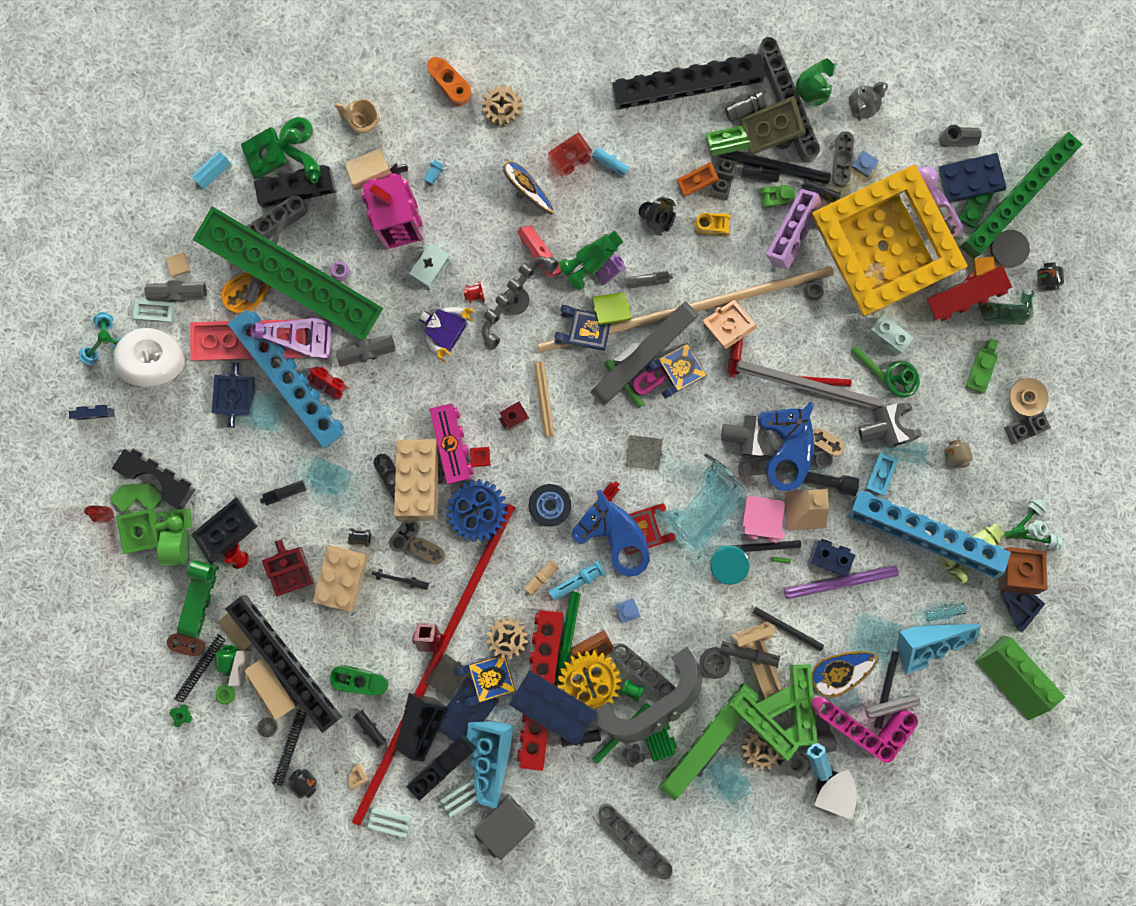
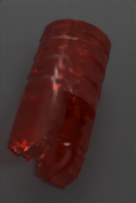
(97, 517)

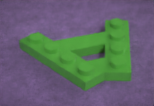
(760, 714)

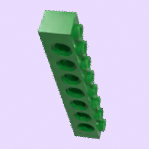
(1021, 195)

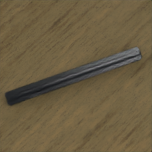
(782, 167)

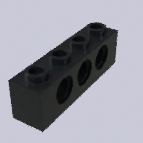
(266, 184)

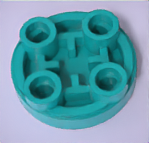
(729, 565)

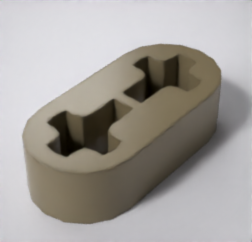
(424, 554)

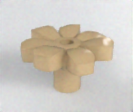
(871, 272)

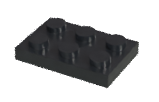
(224, 530)

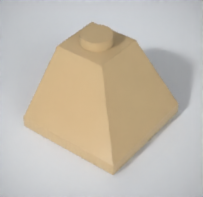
(806, 509)

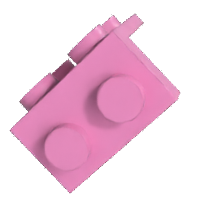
(763, 518)

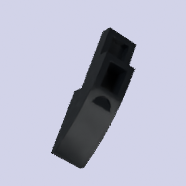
(441, 767)

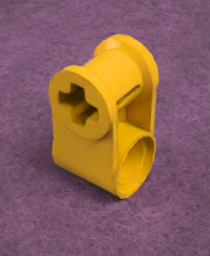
(717, 224)

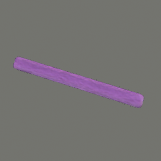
(841, 582)

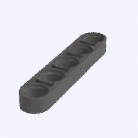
(756, 469)
(643, 670)
(637, 850)

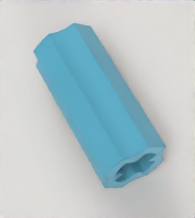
(211, 170)
(819, 761)

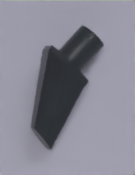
(396, 169)

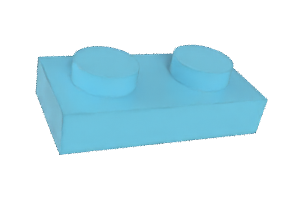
(881, 474)

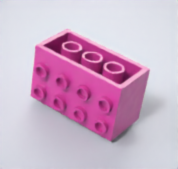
(399, 222)

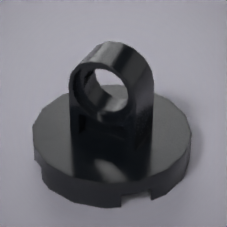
(659, 216)

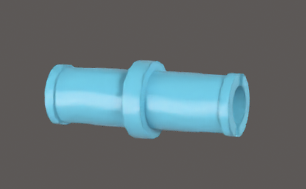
(610, 161)

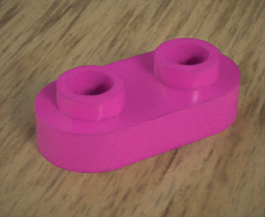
(650, 380)

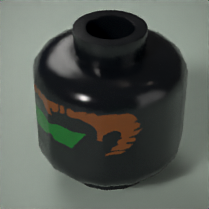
(1050, 277)
(302, 783)

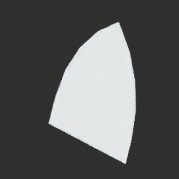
(839, 795)

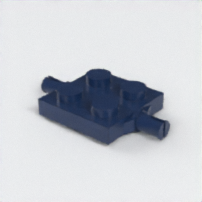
(232, 394)

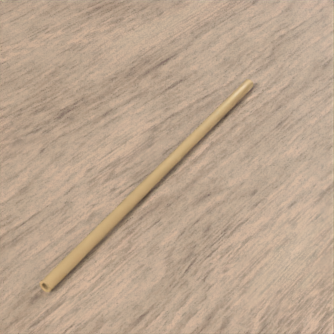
(709, 303)

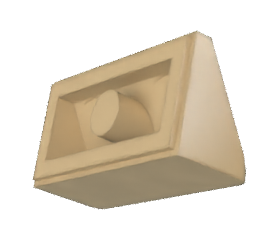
(234, 632)

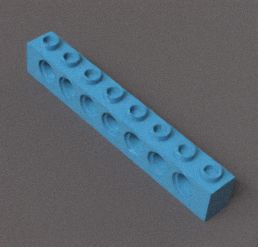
(241, 327)
(935, 543)

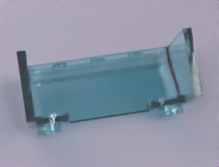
(709, 507)

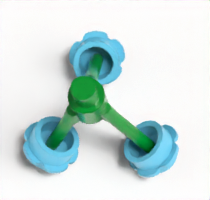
(103, 322)

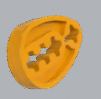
(237, 285)

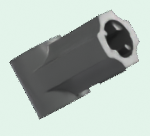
(960, 136)

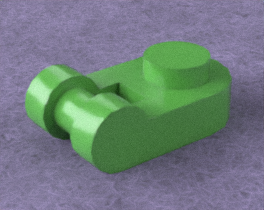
(783, 196)

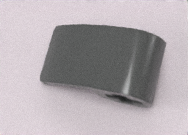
(824, 735)

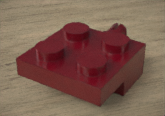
(287, 569)

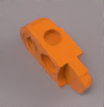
(440, 70)

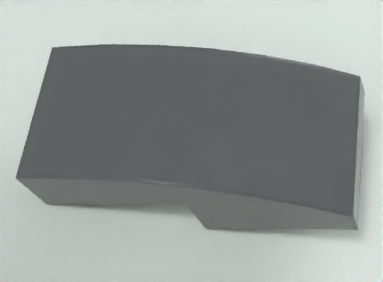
(725, 171)
(1027, 428)

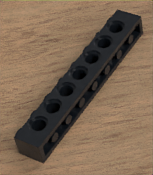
(680, 89)
(283, 663)

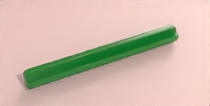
(567, 635)

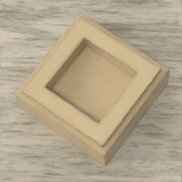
(178, 264)

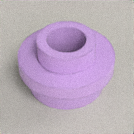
(336, 266)

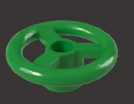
(909, 373)

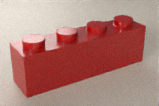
(969, 292)

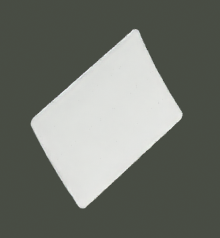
(627, 352)
(242, 661)

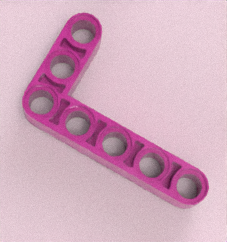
(861, 733)

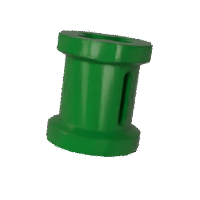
(631, 690)

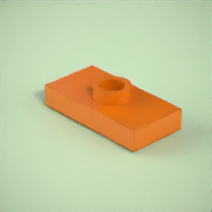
(697, 179)

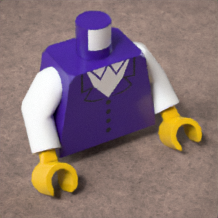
(445, 329)

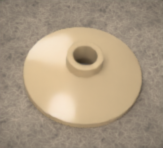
(1037, 395)

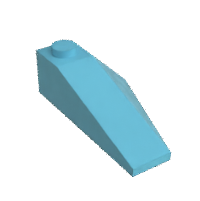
(925, 642)
(490, 758)

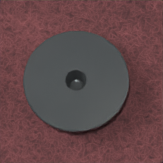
(519, 303)

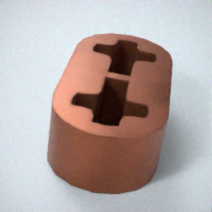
(185, 649)

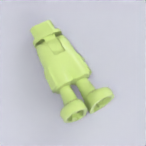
(990, 535)

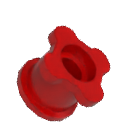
(474, 293)
(236, 557)

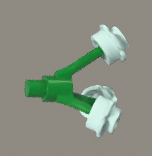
(1036, 529)

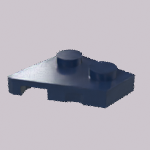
(1022, 608)

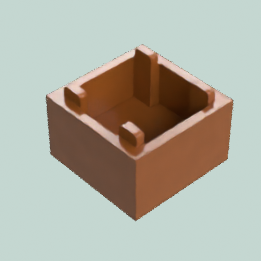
(1025, 571)

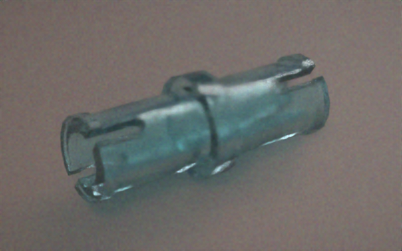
(945, 612)

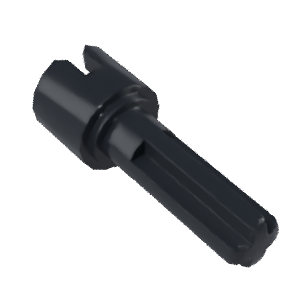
(845, 484)

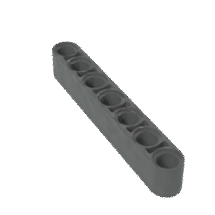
(787, 91)
(644, 353)

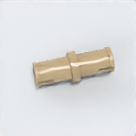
(541, 577)

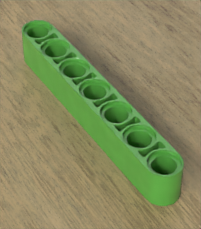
(704, 747)

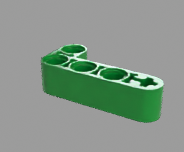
(197, 597)

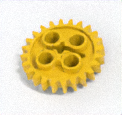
(605, 676)

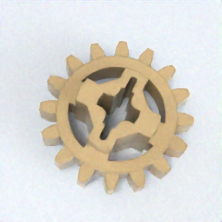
(511, 105)
(502, 629)
(757, 753)

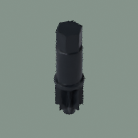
(283, 492)

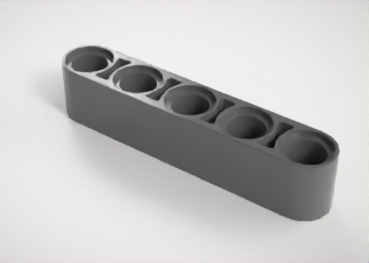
(271, 217)

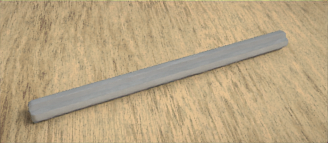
(809, 385)

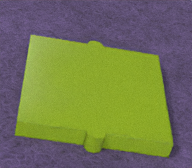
(611, 308)

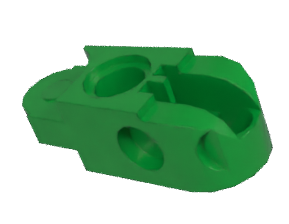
(374, 683)

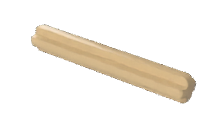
(544, 399)

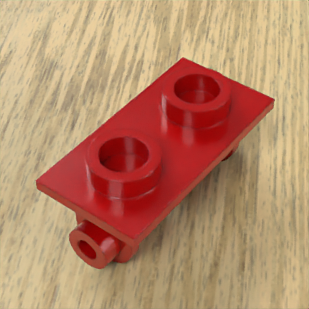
(320, 377)

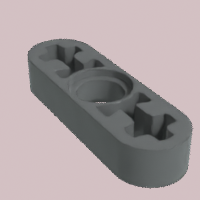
(839, 145)

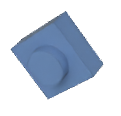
(865, 163)
(628, 610)

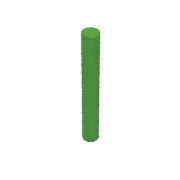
(869, 364)
(628, 388)

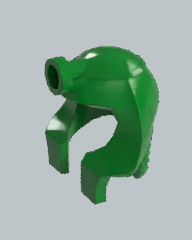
(813, 86)

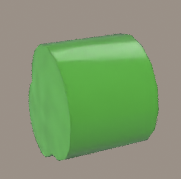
(173, 548)

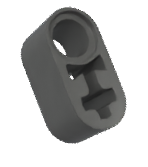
(404, 528)

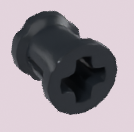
(359, 537)

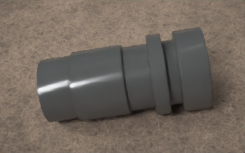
(743, 107)

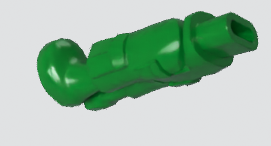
(593, 257)

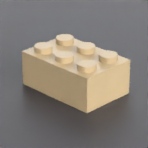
(341, 578)

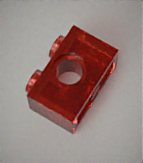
(575, 145)

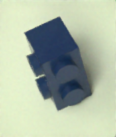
(831, 558)

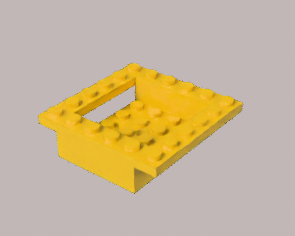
(876, 215)

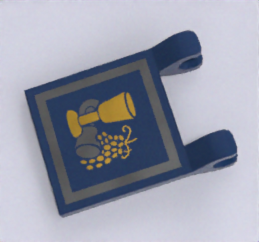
(584, 330)

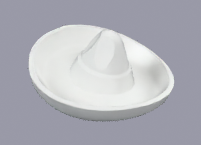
(148, 357)

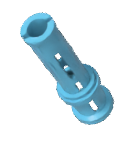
(585, 577)

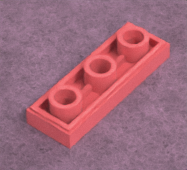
(536, 246)

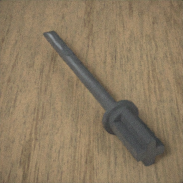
(256, 284)

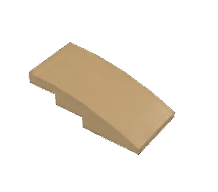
(367, 167)

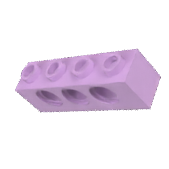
(794, 229)

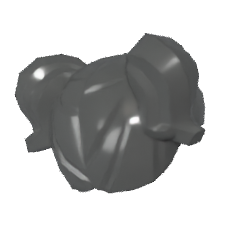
(867, 100)

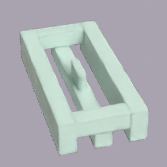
(170, 312)
(448, 806)
(388, 822)

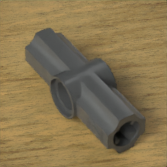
(175, 290)
(365, 350)

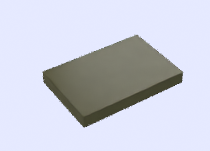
(773, 125)

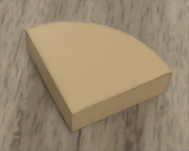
(357, 777)

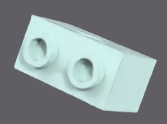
(428, 275)
(889, 335)

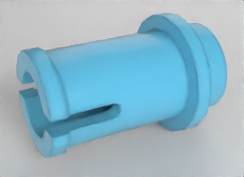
(433, 172)

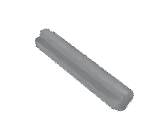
(892, 706)

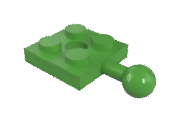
(151, 529)

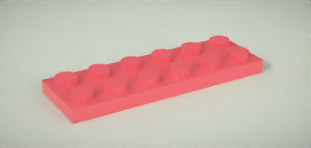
(218, 342)

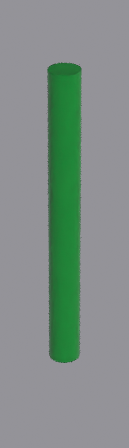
(612, 743)

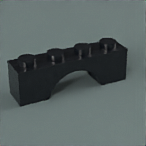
(174, 490)

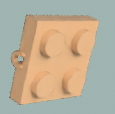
(729, 324)

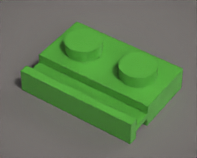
(727, 140)

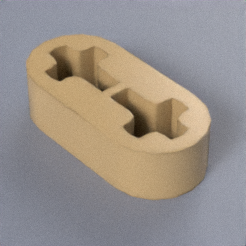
(829, 438)

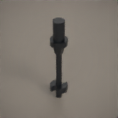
(413, 583)

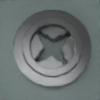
(722, 668)

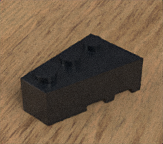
(420, 726)

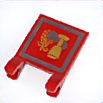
(647, 523)

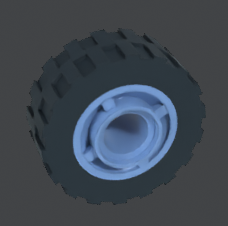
(561, 509)

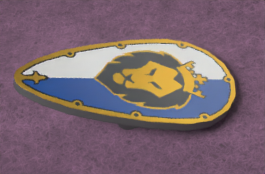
(527, 186)
(842, 672)

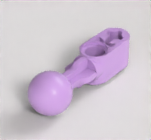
(931, 179)

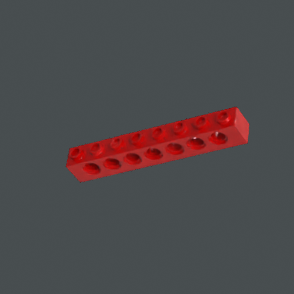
(536, 759)

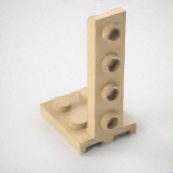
(754, 638)

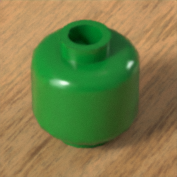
(225, 658)

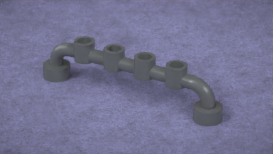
(504, 301)

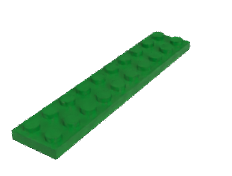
(287, 273)

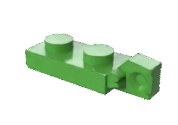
(983, 367)

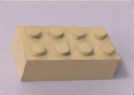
(416, 480)

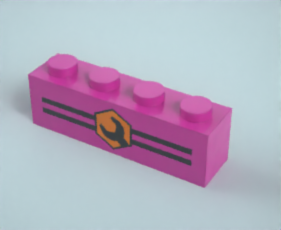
(450, 443)

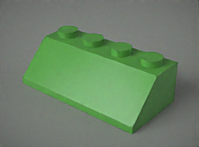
(1020, 678)

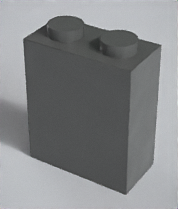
(504, 827)

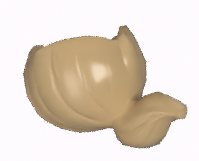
(360, 115)

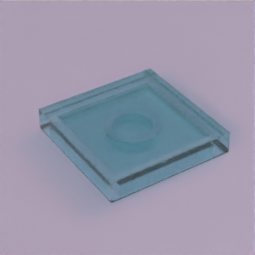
(876, 636)

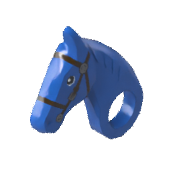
(798, 442)
(622, 531)

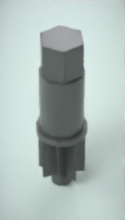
(649, 279)

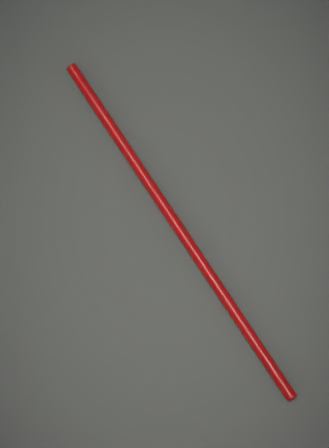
(437, 656)

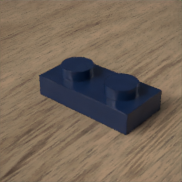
(84, 413)

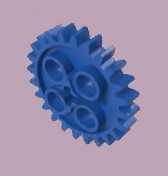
(483, 526)

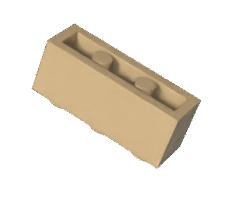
(270, 689)

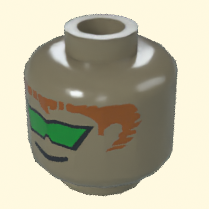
(958, 454)

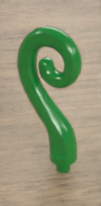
(310, 165)

